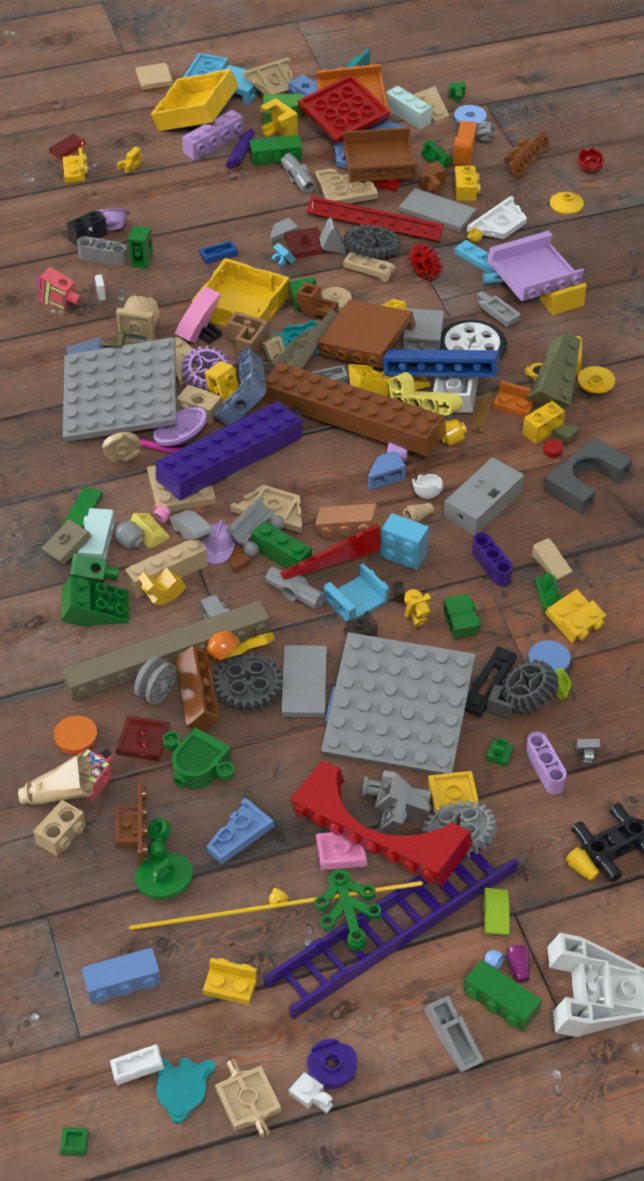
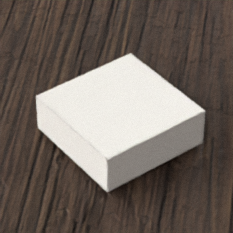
(100, 287)

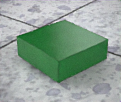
(74, 1141)

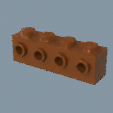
(197, 689)

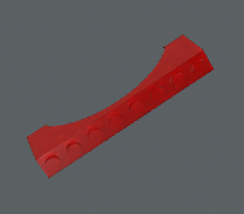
(427, 854)

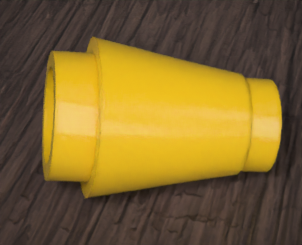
(581, 863)

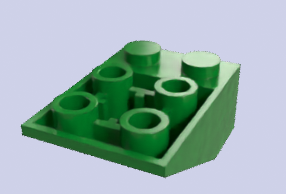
(93, 603)

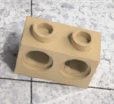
(56, 825)

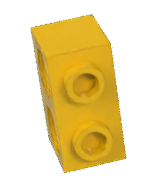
(542, 422)

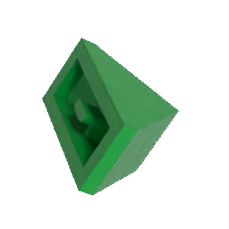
(294, 286)

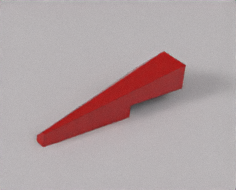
(354, 548)

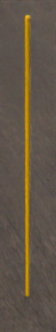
(264, 907)

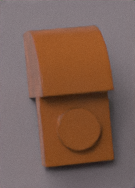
(432, 177)
(311, 301)

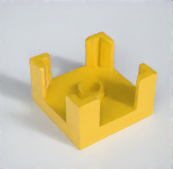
(283, 119)

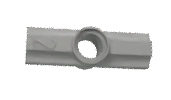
(298, 173)
(295, 588)

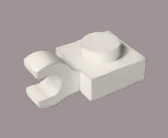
(309, 1092)

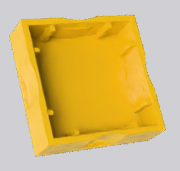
(195, 100)
(246, 291)

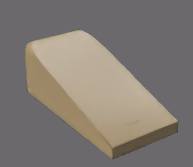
(551, 559)

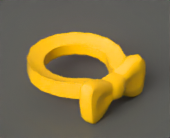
(529, 371)

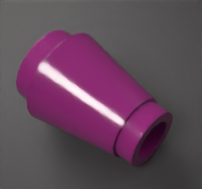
(519, 962)

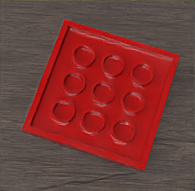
(343, 107)

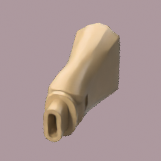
(62, 783)

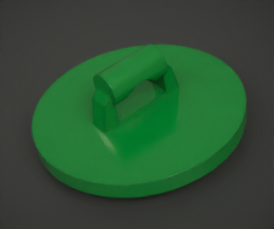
(164, 876)

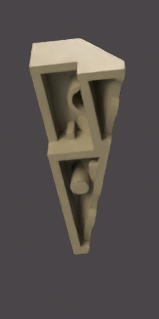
(302, 347)

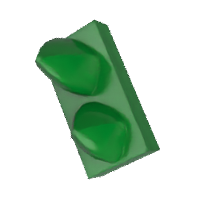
(434, 153)
(547, 590)

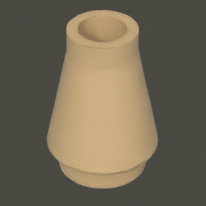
(418, 512)

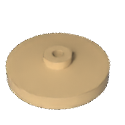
(337, 294)

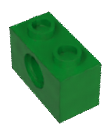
(140, 247)

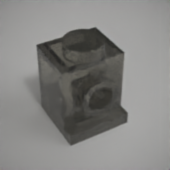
(362, 625)

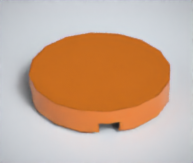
(75, 734)

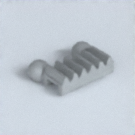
(250, 519)

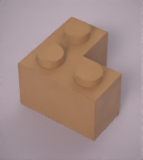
(247, 332)

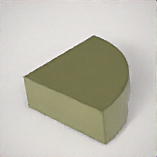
(565, 432)

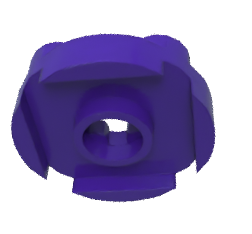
(332, 1077)

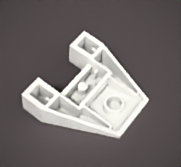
(604, 985)

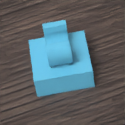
(282, 254)

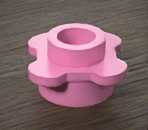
(162, 513)

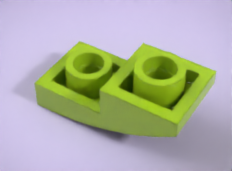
(496, 911)

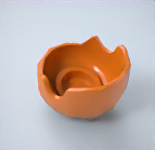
(222, 644)

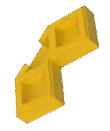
(252, 642)

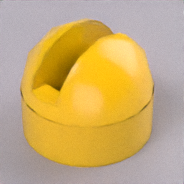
(475, 235)
(277, 896)

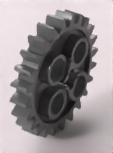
(372, 241)
(248, 682)

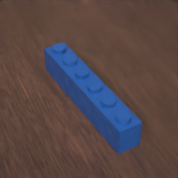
(442, 362)

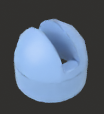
(495, 958)

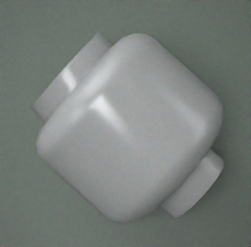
(129, 535)

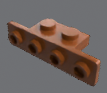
(526, 153)
(130, 826)

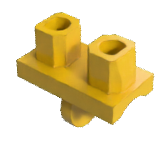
(417, 607)

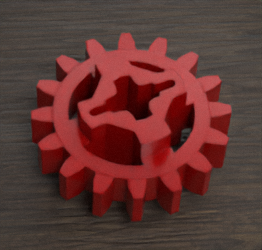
(425, 261)

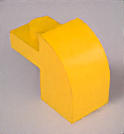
(163, 588)

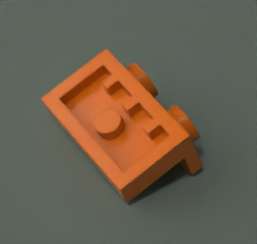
(513, 399)

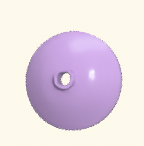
(189, 425)

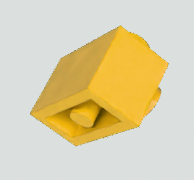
(466, 183)
(222, 380)

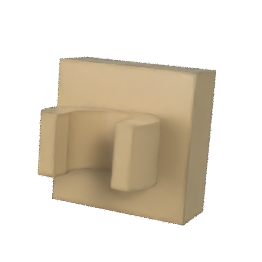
(273, 347)

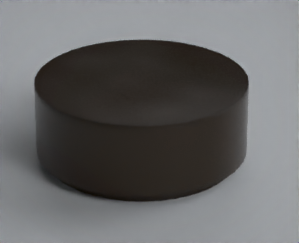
(399, 590)

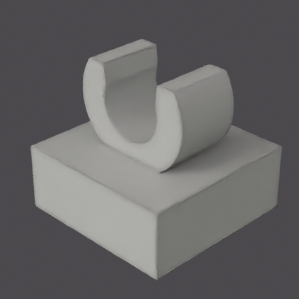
(588, 748)

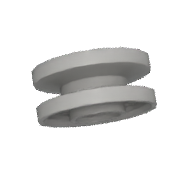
(155, 680)

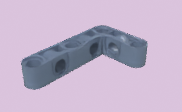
(250, 390)

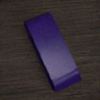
(492, 559)

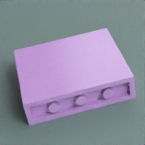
(533, 266)

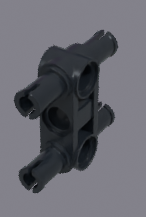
(613, 841)

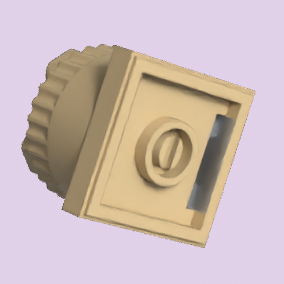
(138, 319)

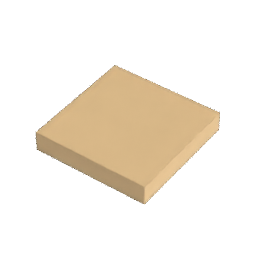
(154, 76)

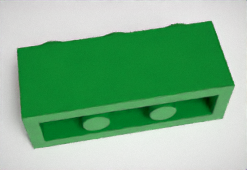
(273, 149)
(280, 546)
(502, 996)

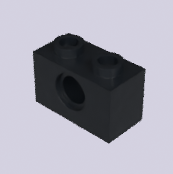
(90, 225)

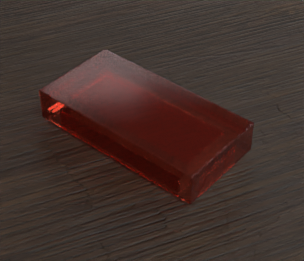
(67, 146)

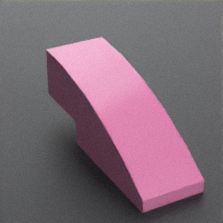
(198, 314)

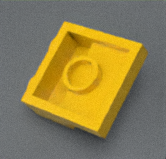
(576, 616)

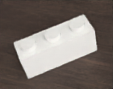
(463, 386)

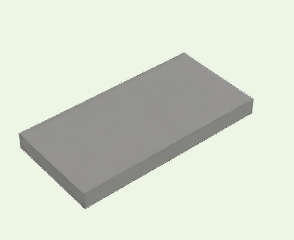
(437, 209)
(304, 681)

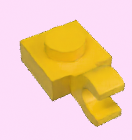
(132, 160)

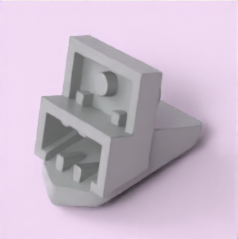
(398, 802)

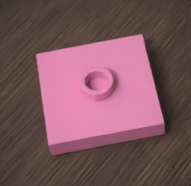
(339, 852)

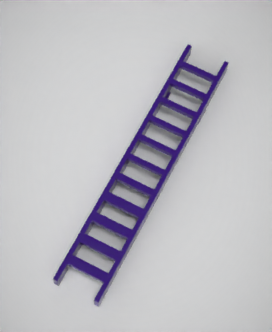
(398, 897)

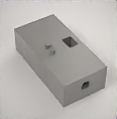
(483, 496)

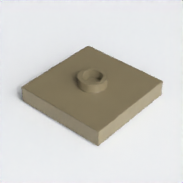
(66, 542)

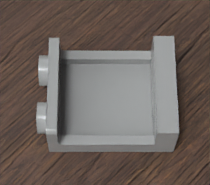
(427, 331)

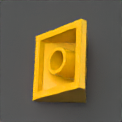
(565, 299)

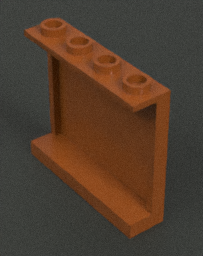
(379, 154)
(364, 332)

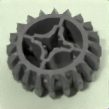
(530, 686)

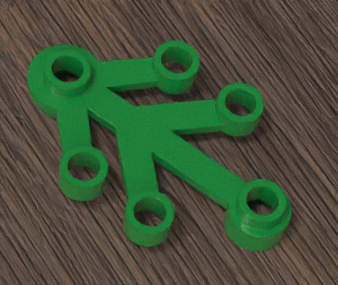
(347, 904)

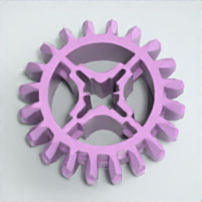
(205, 360)

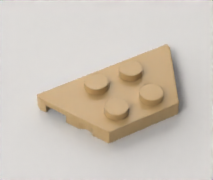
(271, 77)
(280, 501)

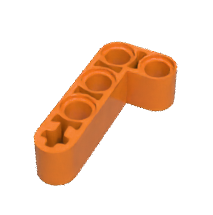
(464, 143)

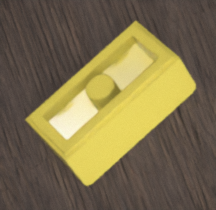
(153, 531)

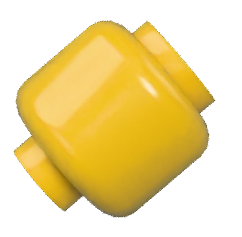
(454, 432)

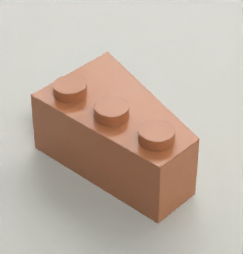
(345, 521)

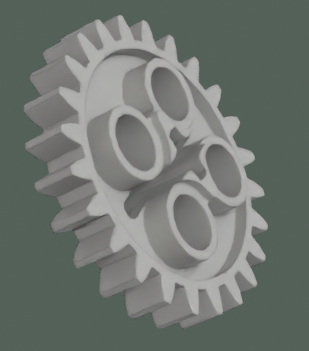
(473, 818)

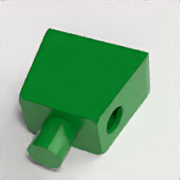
(84, 566)

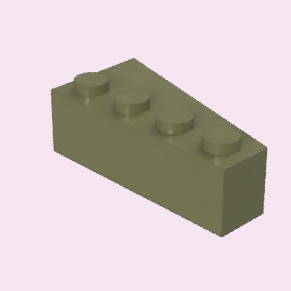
(557, 372)

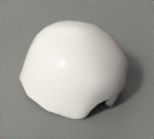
(428, 486)

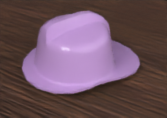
(114, 218)
(219, 543)

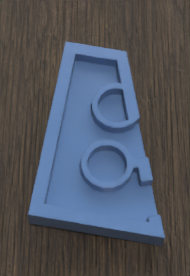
(242, 830)

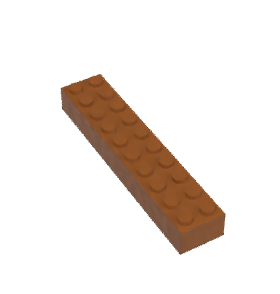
(355, 409)

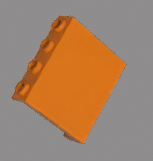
(368, 76)

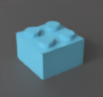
(404, 541)

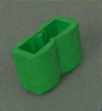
(461, 616)

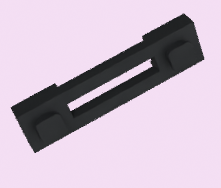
(503, 660)

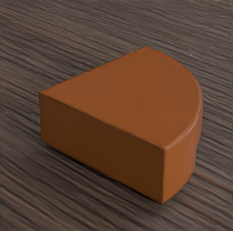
(239, 560)

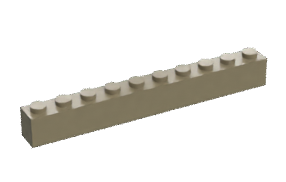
(124, 664)

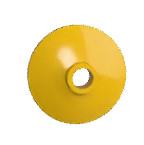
(566, 203)
(596, 379)

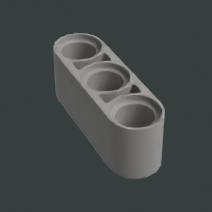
(102, 251)

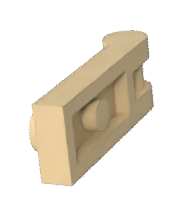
(369, 266)

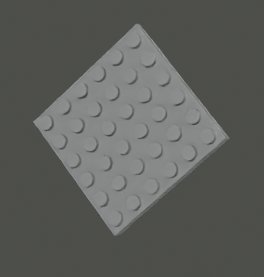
(119, 389)
(398, 704)

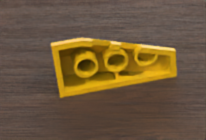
(376, 381)

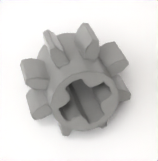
(486, 131)

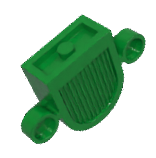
(198, 759)

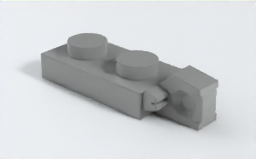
(498, 309)

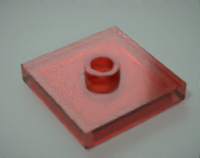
(304, 242)
(142, 738)

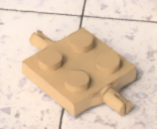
(248, 1098)

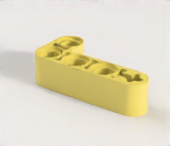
(403, 389)

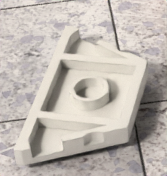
(500, 220)

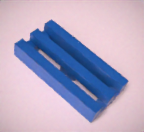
(218, 252)

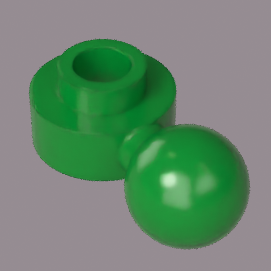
(159, 831)

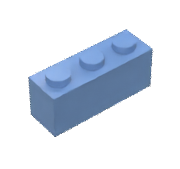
(121, 975)

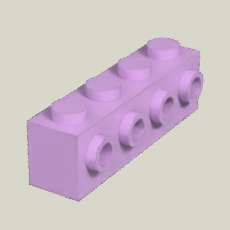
(213, 134)

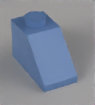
(386, 471)

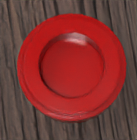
(553, 448)

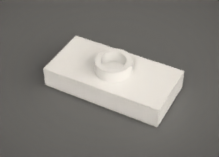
(137, 1064)

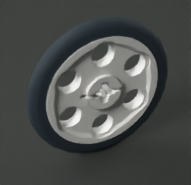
(457, 329)

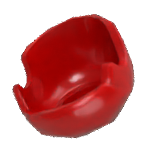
(590, 160)

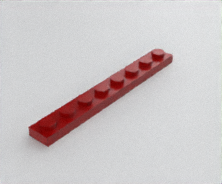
(362, 215)

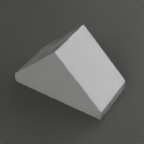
(331, 238)

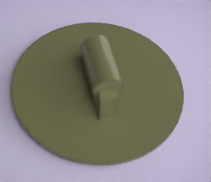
(120, 342)

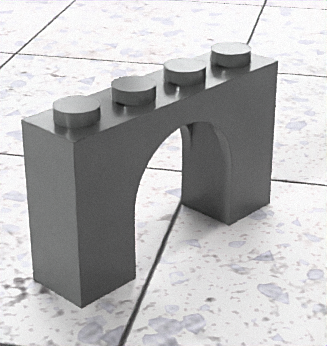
(594, 457)

